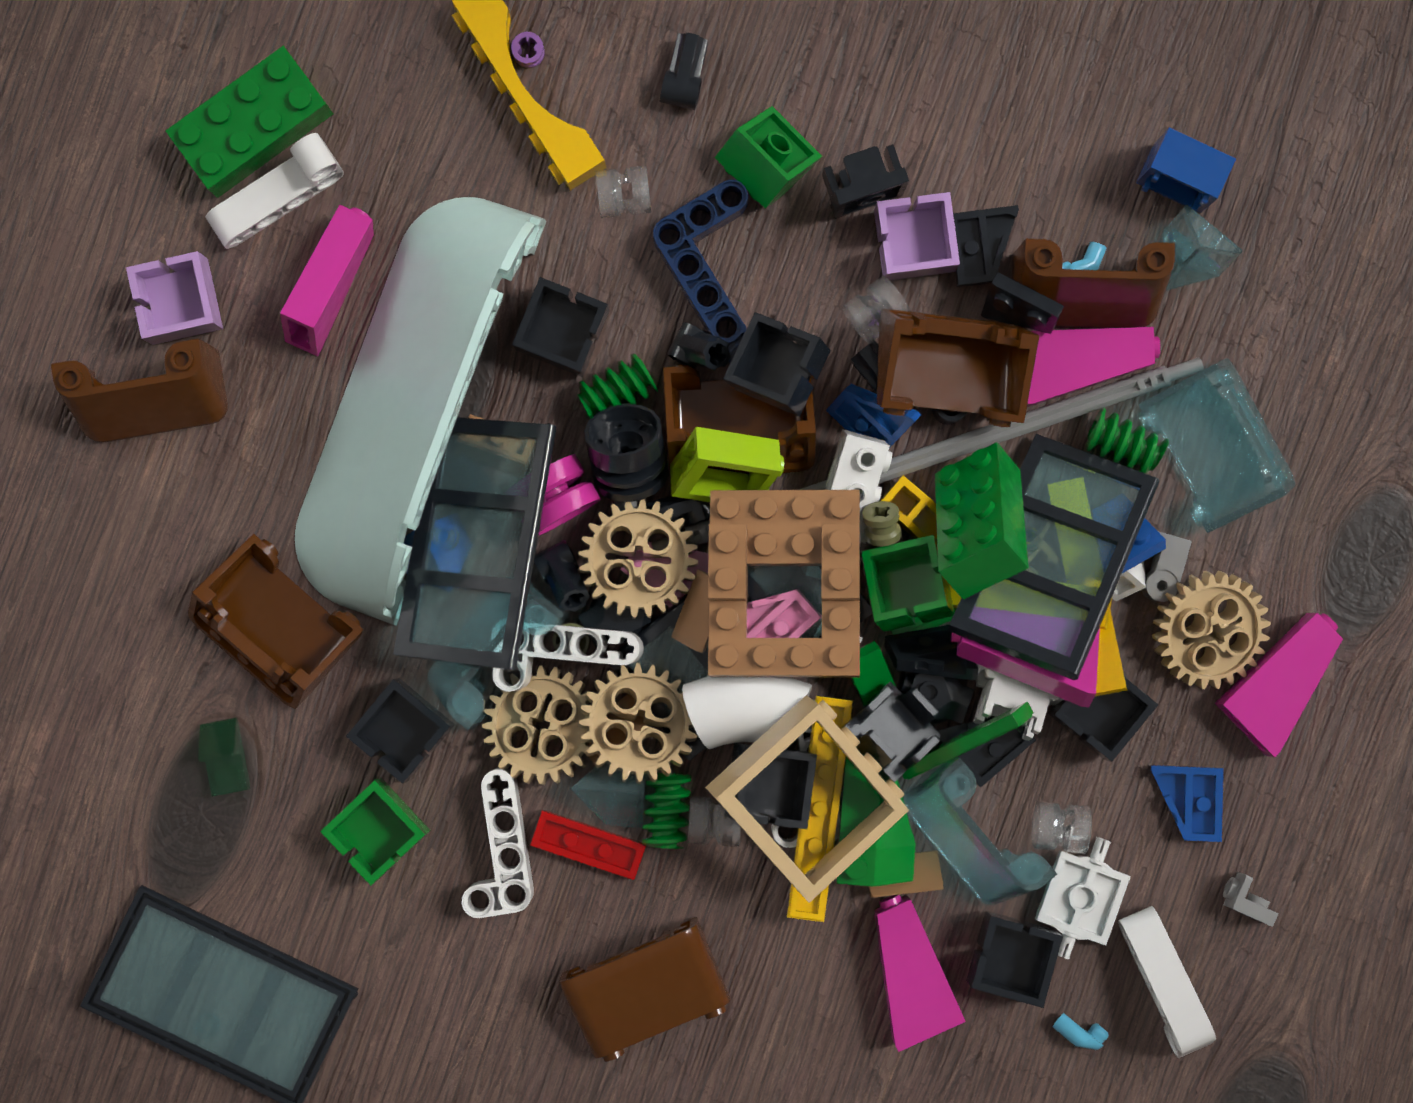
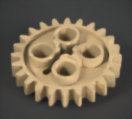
(635, 592)
(1219, 658)
(509, 718)
(630, 755)

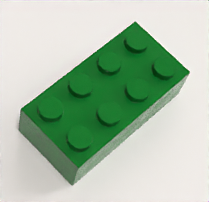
(249, 122)
(980, 521)

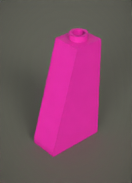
(326, 280)
(1087, 357)
(1279, 687)
(1076, 691)
(914, 982)

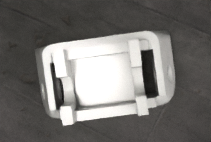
(1005, 693)

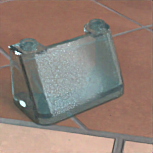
(1219, 445)
(456, 683)
(937, 811)

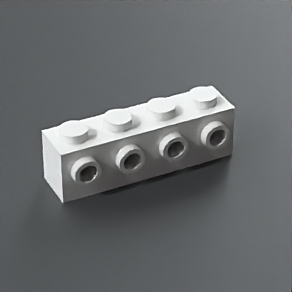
(859, 466)

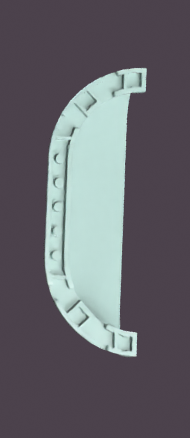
(406, 399)

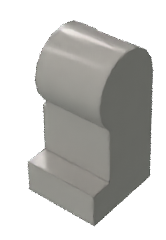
(1167, 568)

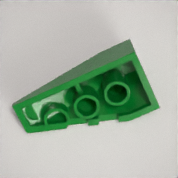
(892, 855)

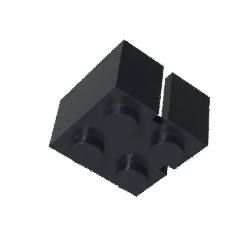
(560, 329)
(776, 367)
(1108, 720)
(401, 727)
(780, 789)
(1014, 959)

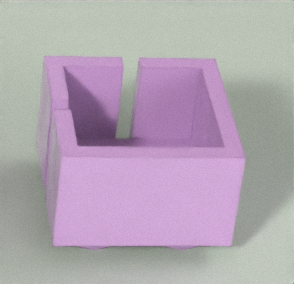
(916, 240)
(179, 301)

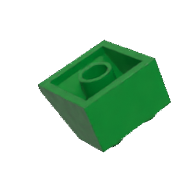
(767, 156)

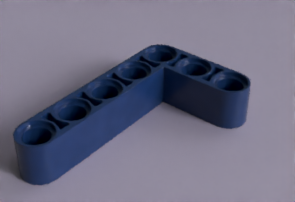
(686, 249)

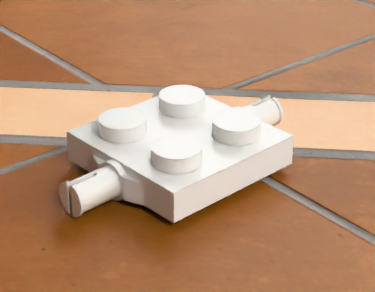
(1083, 897)

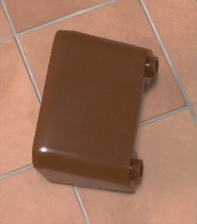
(1097, 296)
(954, 365)
(183, 398)
(722, 408)
(271, 623)
(646, 990)

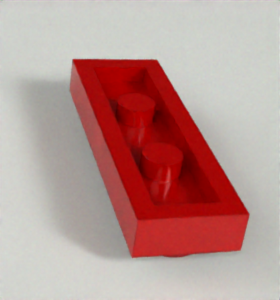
(588, 844)

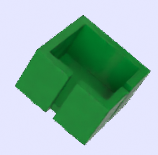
(906, 584)
(379, 829)

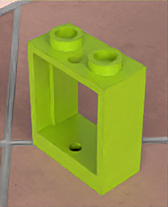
(727, 450)

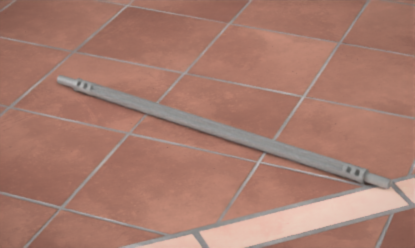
(985, 436)

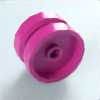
(564, 502)

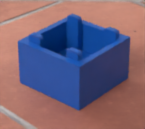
(1185, 170)

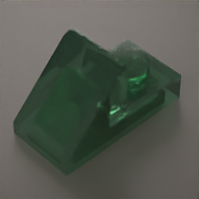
(224, 756)

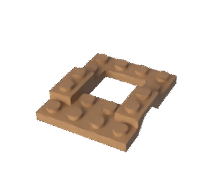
(784, 531)

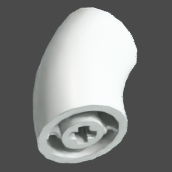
(739, 707)

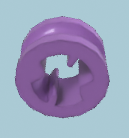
(517, 51)

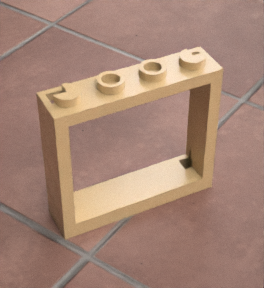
(770, 746)

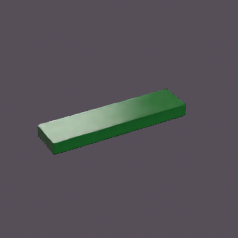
(971, 739)

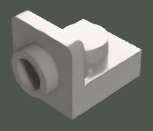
(1253, 906)

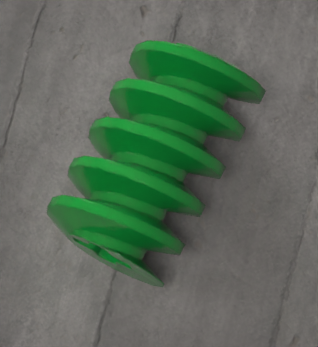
(616, 386)
(1125, 443)
(667, 810)

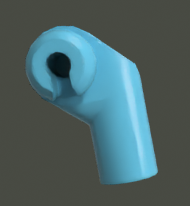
(1091, 260)
(1078, 1036)

